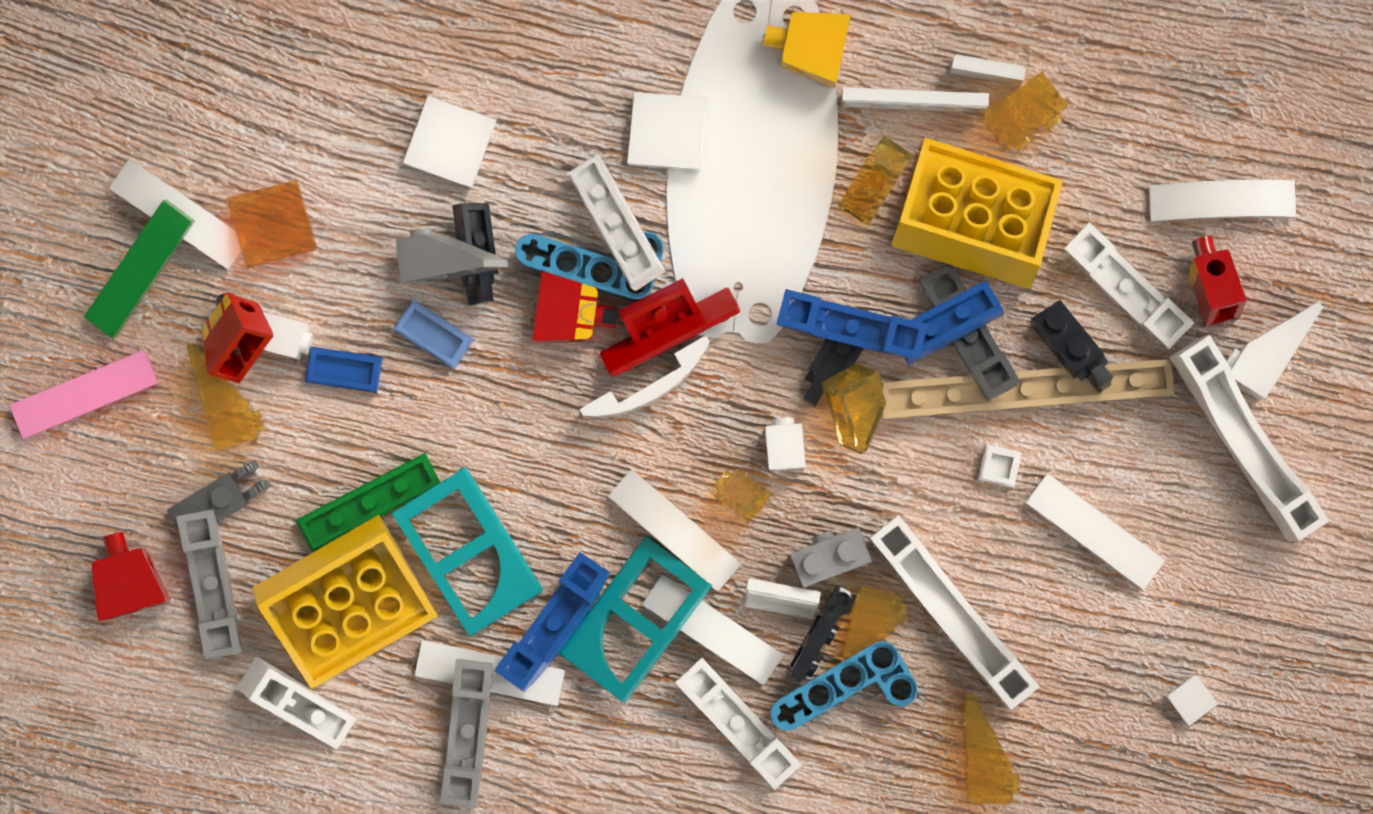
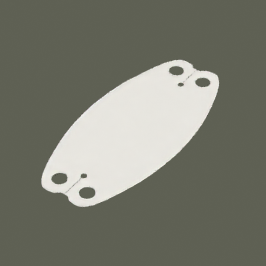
(763, 174)

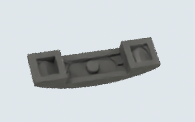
(977, 349)

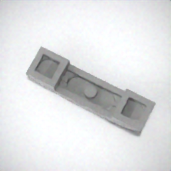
(210, 583)
(467, 733)

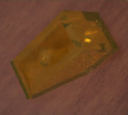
(875, 180)
(855, 405)
(873, 618)

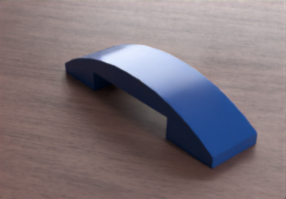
(851, 325)
(555, 623)

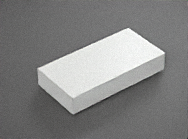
(987, 70)
(781, 599)

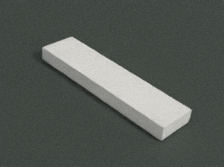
(915, 100)
(616, 222)
(1095, 531)
(438, 663)

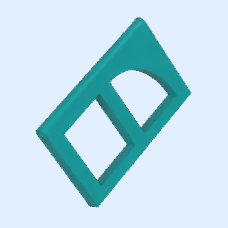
(516, 578)
(586, 645)

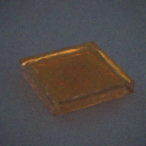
(271, 224)

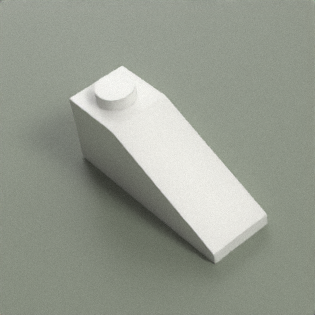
(1265, 358)
(295, 703)

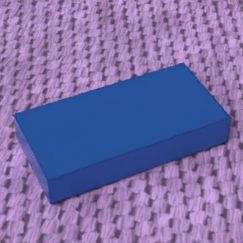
(344, 370)

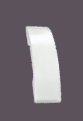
(1222, 200)
(207, 232)
(1127, 286)
(608, 406)
(674, 530)
(715, 631)
(738, 723)

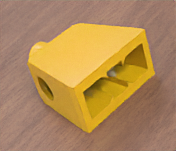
(811, 44)

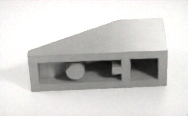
(440, 257)

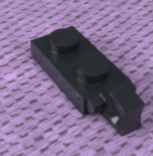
(475, 228)
(1072, 345)
(829, 361)
(821, 632)

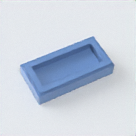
(433, 334)

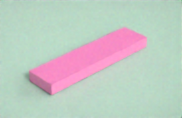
(84, 394)

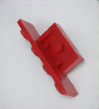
(664, 322)

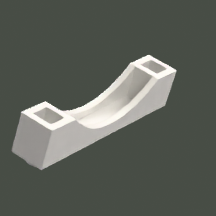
(1272, 479)
(953, 613)

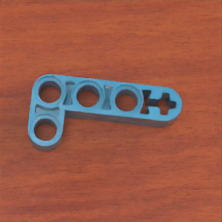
(585, 264)
(838, 692)

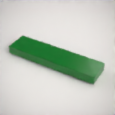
(139, 268)
(367, 501)

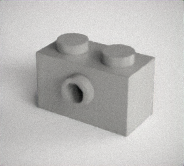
(829, 556)

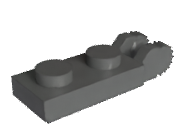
(221, 495)

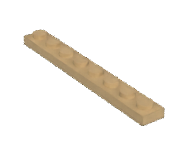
(1036, 389)

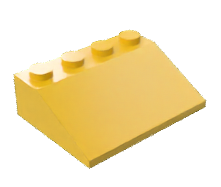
(977, 213)
(344, 602)

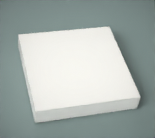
(667, 131)
(449, 142)

